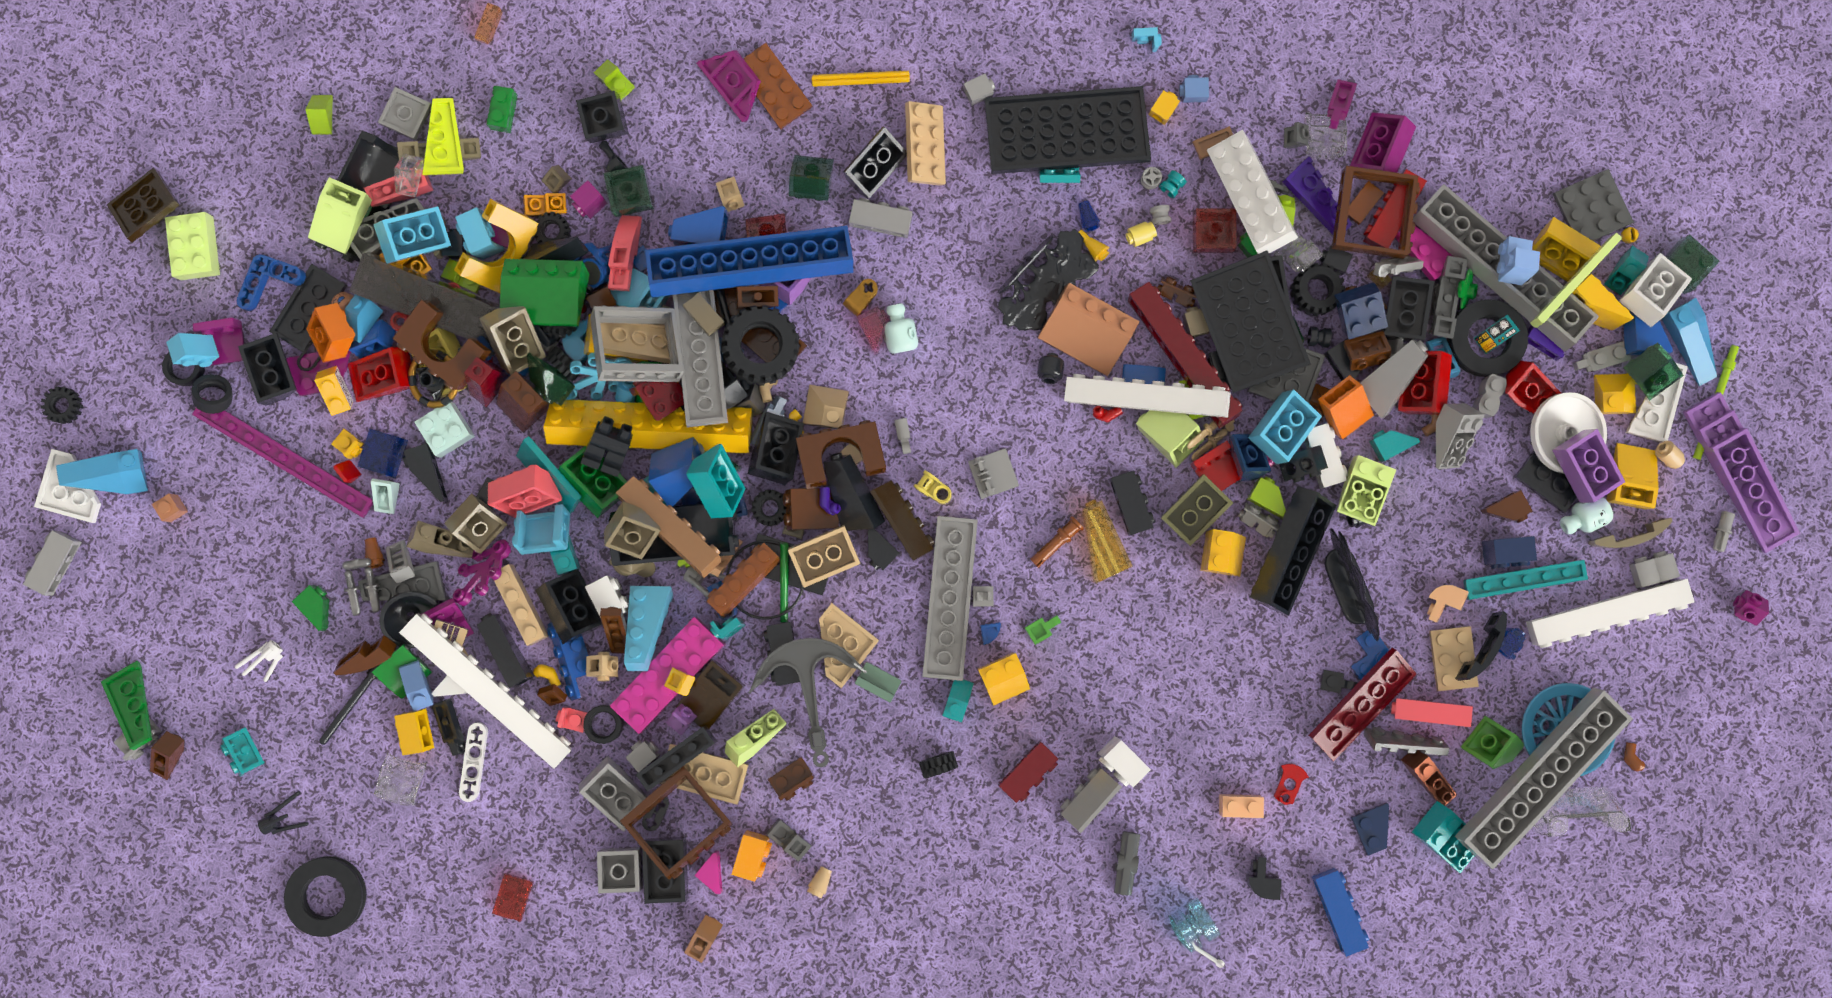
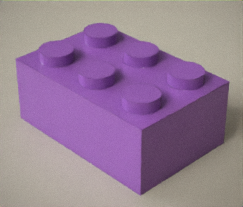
(1588, 466)

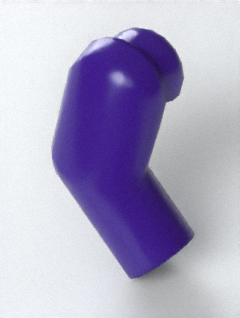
(826, 503)

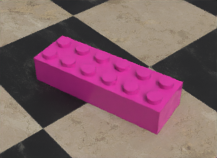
(647, 694)

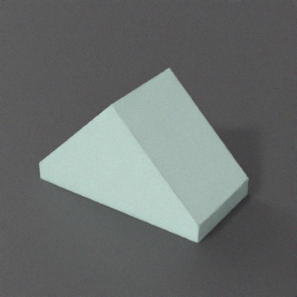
(384, 495)

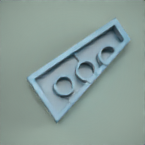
(644, 624)

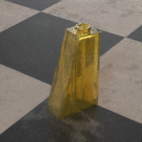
(1103, 543)

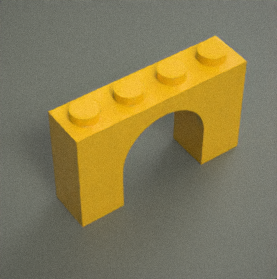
(519, 230)

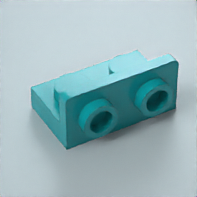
(1068, 175)
(730, 627)
(241, 752)

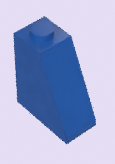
(1640, 336)

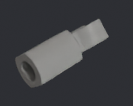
(903, 434)

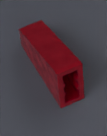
(484, 380)

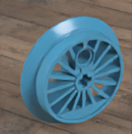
(1555, 691)

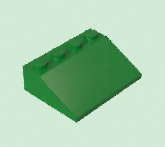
(547, 289)

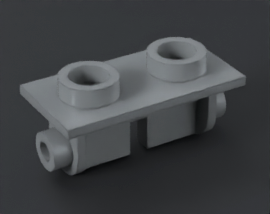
(1253, 514)

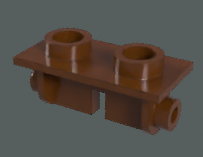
(1184, 293)

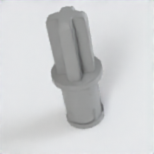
(1723, 531)

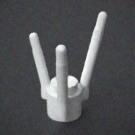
(269, 651)

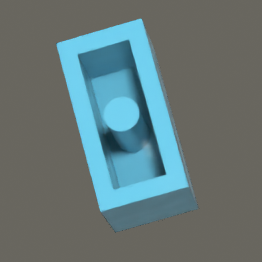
(192, 349)

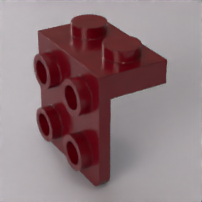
(659, 397)

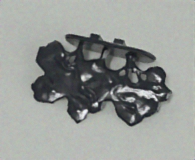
(1048, 280)
(1350, 585)

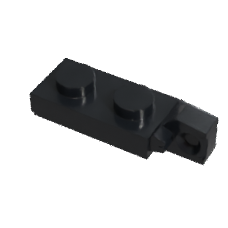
(449, 726)

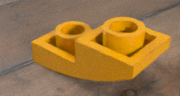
(539, 204)

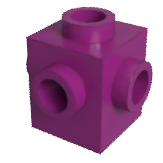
(1751, 607)

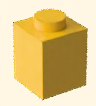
(1164, 107)

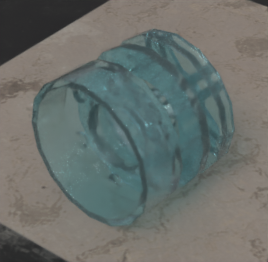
(1193, 925)

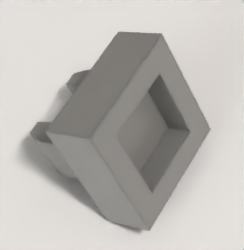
(983, 596)

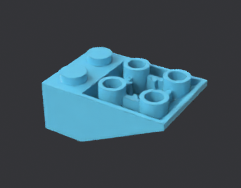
(639, 293)

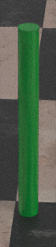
(783, 581)

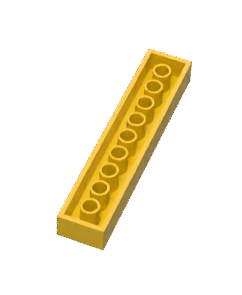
(577, 419)

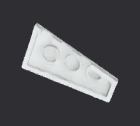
(1656, 416)

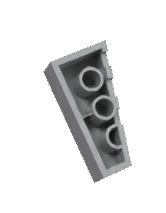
(366, 237)

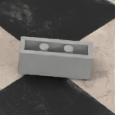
(880, 218)
(51, 563)

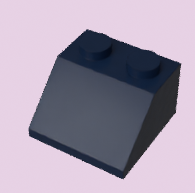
(1248, 458)

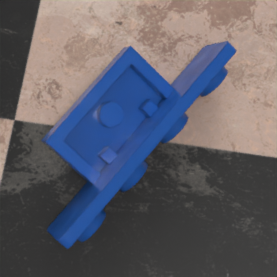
(571, 660)

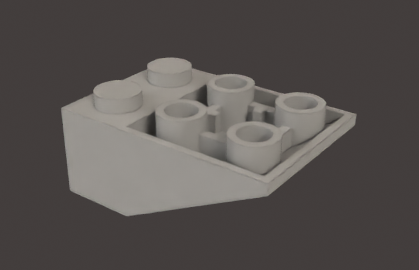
(1455, 433)

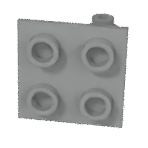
(993, 473)

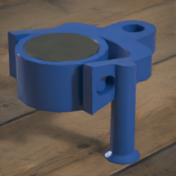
(597, 265)

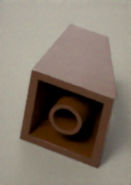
(521, 401)

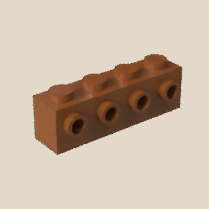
(743, 580)

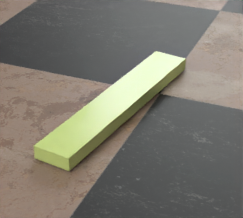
(1574, 282)

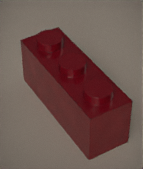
(1028, 772)

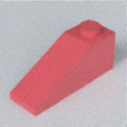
(384, 191)

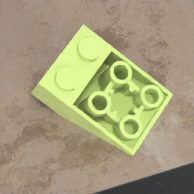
(338, 215)
(1365, 489)

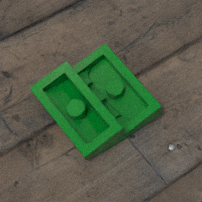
(389, 672)

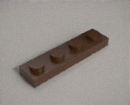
(614, 628)

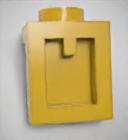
(348, 444)

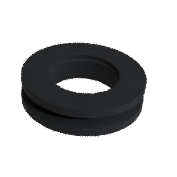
(1514, 347)
(296, 898)

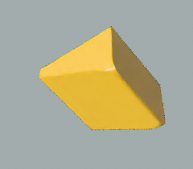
(679, 682)

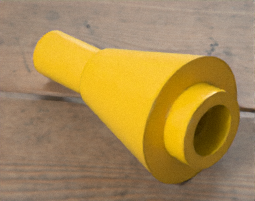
(1097, 249)

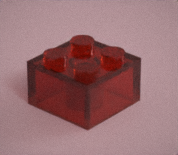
(1214, 230)

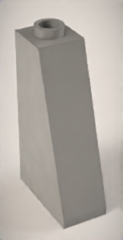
(1392, 378)

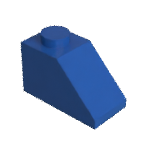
(376, 340)

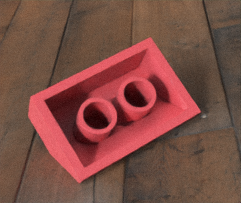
(524, 491)

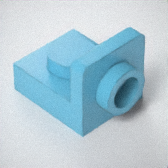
(1144, 35)

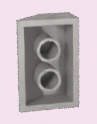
(1089, 799)

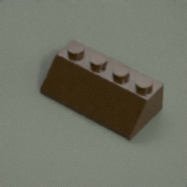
(902, 520)

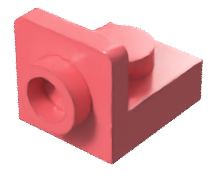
(571, 719)

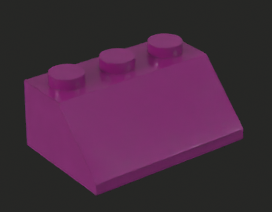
(1384, 142)

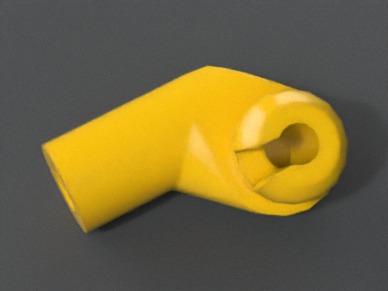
(547, 672)

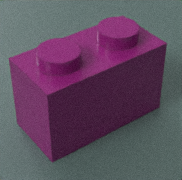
(588, 200)

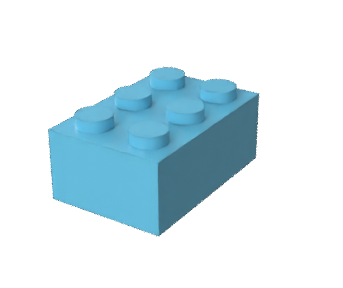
(412, 234)
(1285, 427)

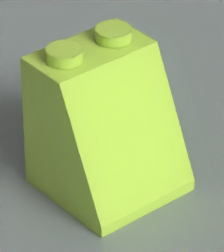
(1169, 433)

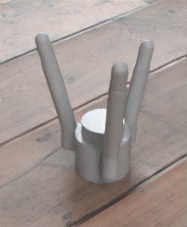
(696, 579)

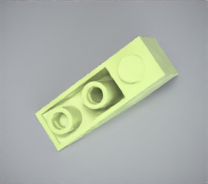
(753, 738)

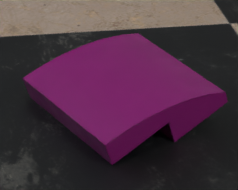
(449, 612)

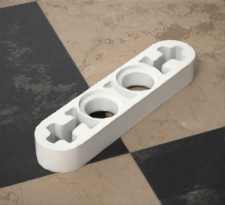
(472, 761)

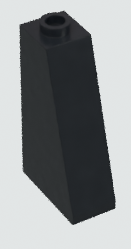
(852, 494)
(504, 651)

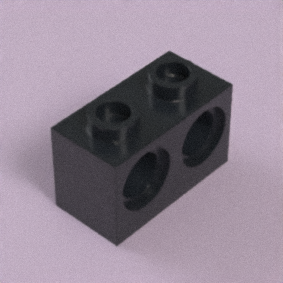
(1303, 466)

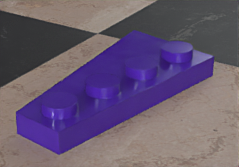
(1312, 192)

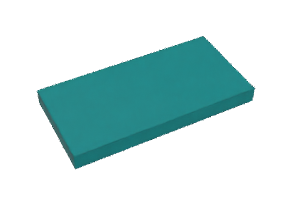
(531, 454)

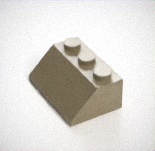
(512, 337)

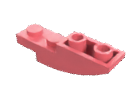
(623, 251)

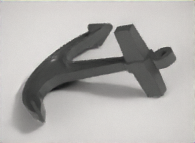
(803, 657)

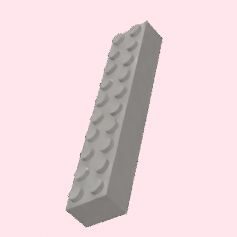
(1472, 237)
(1543, 777)

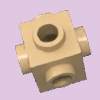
(602, 666)

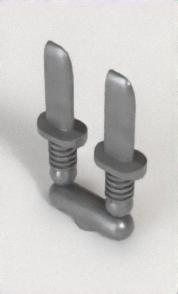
(371, 585)

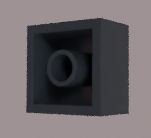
(602, 117)

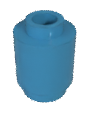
(623, 393)

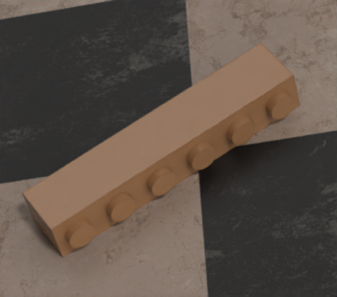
(674, 531)

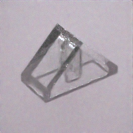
(408, 174)

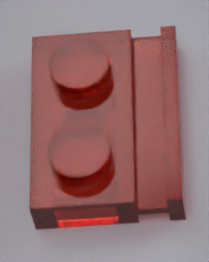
(512, 897)

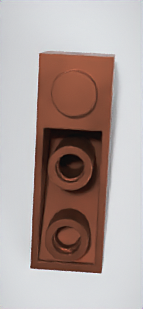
(1429, 776)

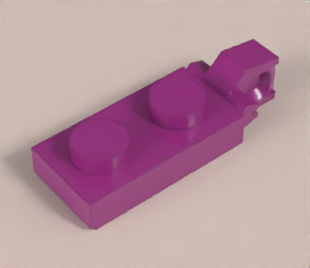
(1340, 102)

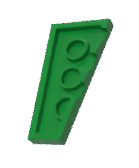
(128, 700)

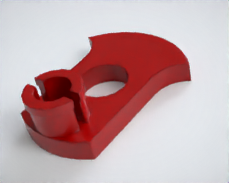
(1298, 775)

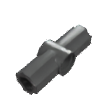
(1127, 863)

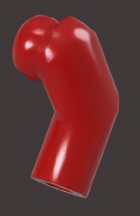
(1106, 415)

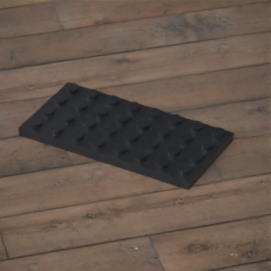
(1067, 130)

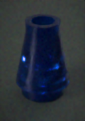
(1088, 217)

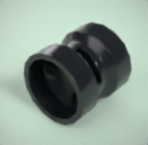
(1321, 336)

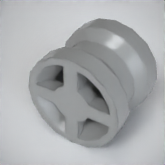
(1152, 174)
(1160, 215)

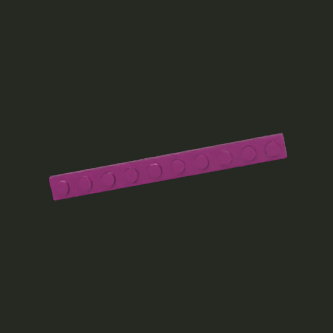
(288, 460)

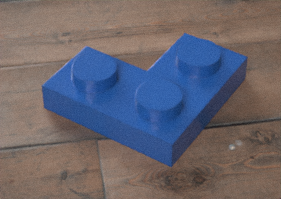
(1373, 650)

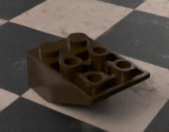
(711, 694)

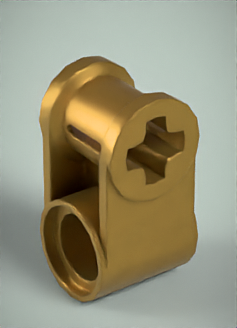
(859, 299)

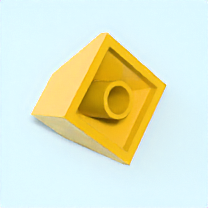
(1615, 394)

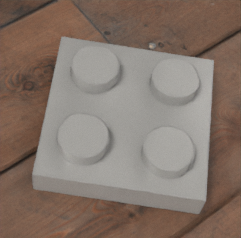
(405, 113)

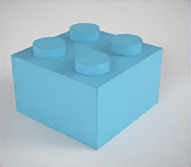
(477, 234)

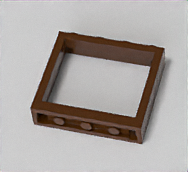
(1409, 210)
(654, 799)

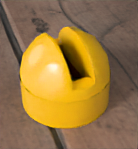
(1627, 235)

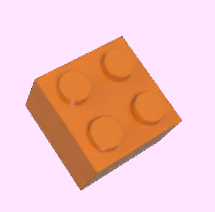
(330, 332)

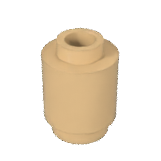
(1670, 454)

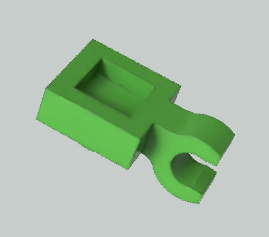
(1040, 629)

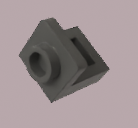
(1296, 135)

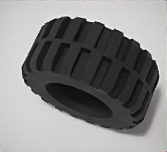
(772, 321)

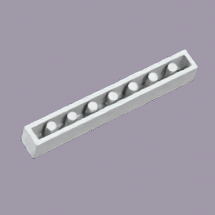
(1147, 396)
(1609, 612)

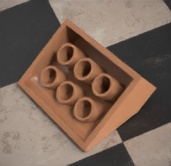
(1088, 329)

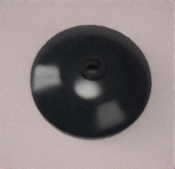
(394, 614)

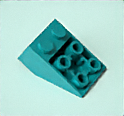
(1438, 833)

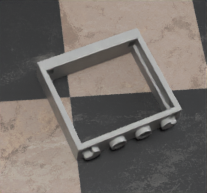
(637, 372)

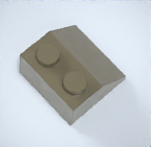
(475, 523)
(631, 531)

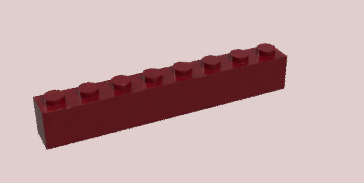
(1179, 345)

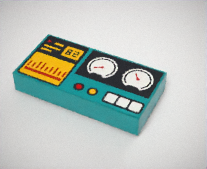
(1496, 334)

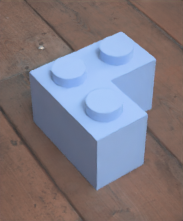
(1517, 261)

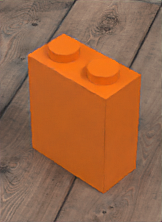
(1346, 407)

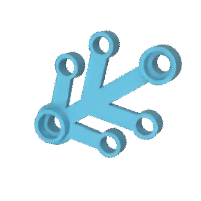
(593, 377)

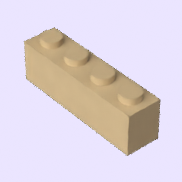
(520, 606)

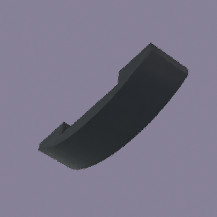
(1496, 629)

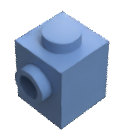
(1194, 89)

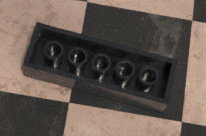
(1293, 550)

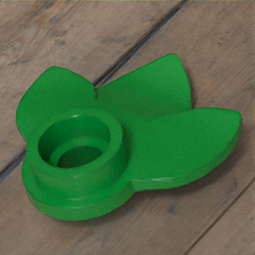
(1467, 289)

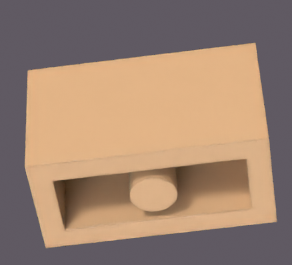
(1241, 806)

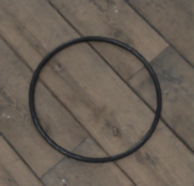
(745, 612)

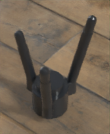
(271, 823)

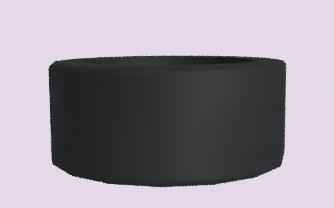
(167, 368)
(211, 381)
(588, 725)

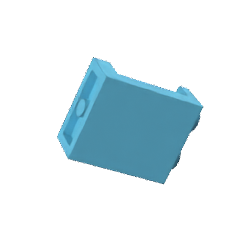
(541, 531)

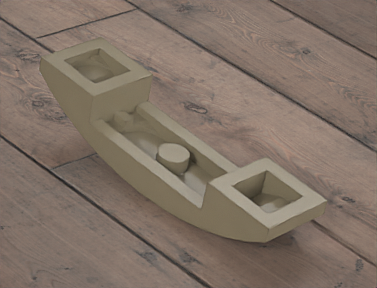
(469, 149)
(1653, 529)

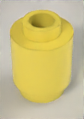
(1141, 234)

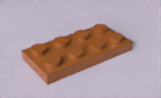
(777, 88)

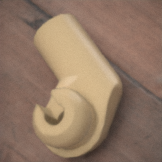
(765, 392)

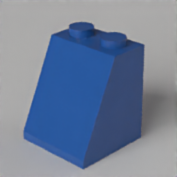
(700, 227)
(670, 467)

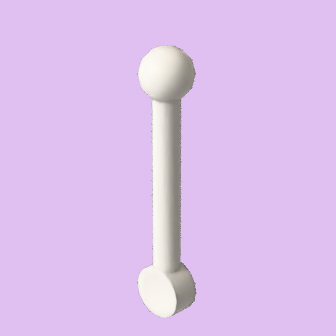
(1219, 963)

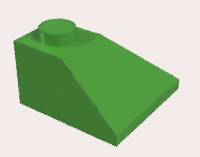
(1492, 743)

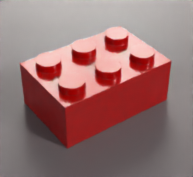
(1429, 386)

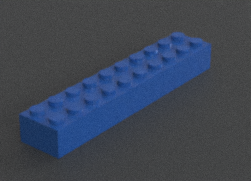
(749, 261)

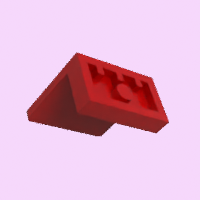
(1217, 466)

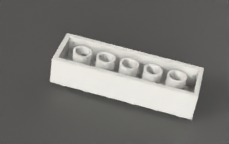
(1252, 193)

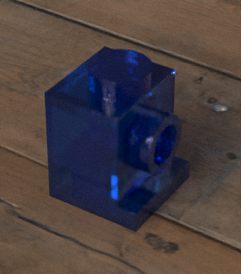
(1512, 642)

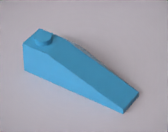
(1691, 335)
(113, 472)

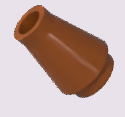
(374, 553)

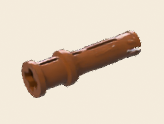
(1063, 535)

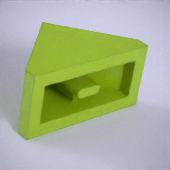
(320, 114)

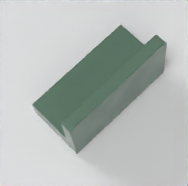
(878, 682)

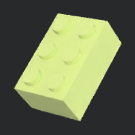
(192, 246)

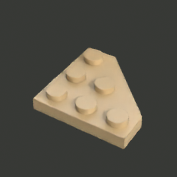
(849, 635)

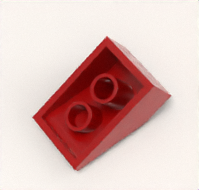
(380, 374)

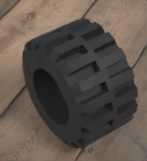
(1305, 300)

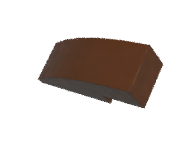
(365, 656)

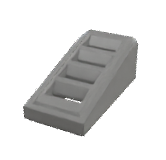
(400, 563)

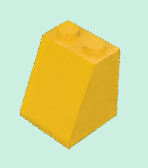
(1223, 552)
(1004, 678)

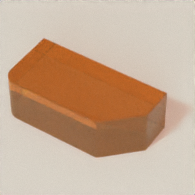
(488, 23)

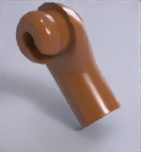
(1631, 758)

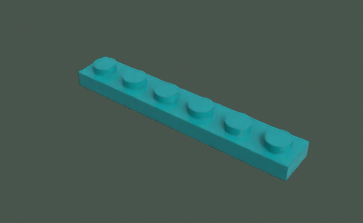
(1526, 579)

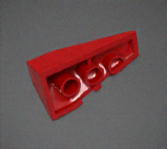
(1528, 386)

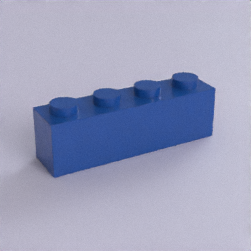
(1340, 911)

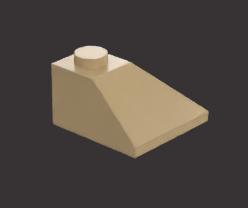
(825, 407)

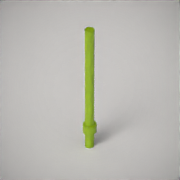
(1728, 366)

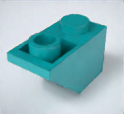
(1627, 270)

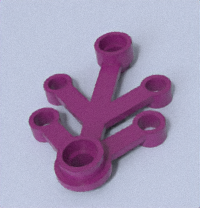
(482, 571)

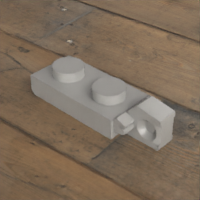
(1397, 265)
(1603, 358)

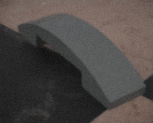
(1447, 297)

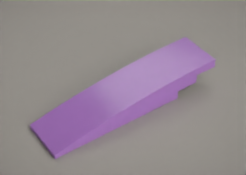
(1742, 471)

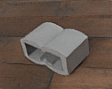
(1489, 392)
(1654, 570)

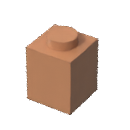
(169, 507)

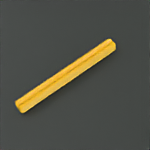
(860, 78)

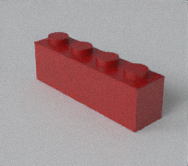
(1389, 217)

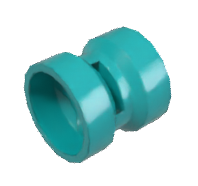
(1173, 183)

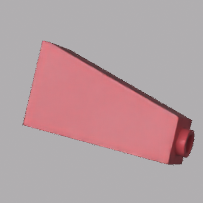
(1432, 712)

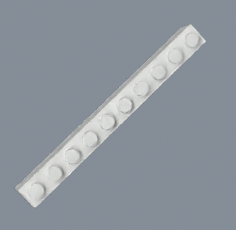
(486, 690)

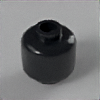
(1050, 368)

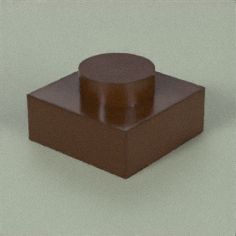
(552, 695)

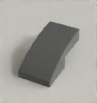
(788, 839)

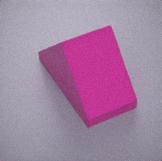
(711, 873)

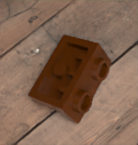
(1367, 350)
(791, 779)

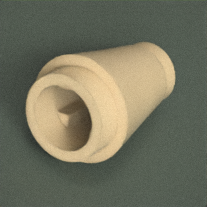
(820, 882)

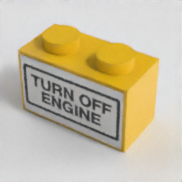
(333, 390)

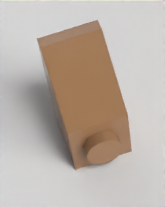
(703, 938)

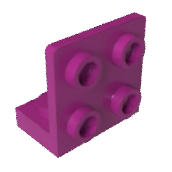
(227, 338)

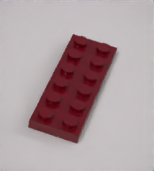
(1362, 704)

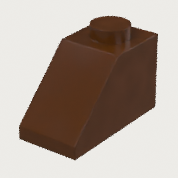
(756, 296)
(1509, 508)
(166, 754)

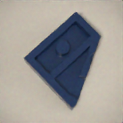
(1373, 828)

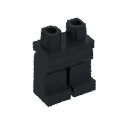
(607, 438)

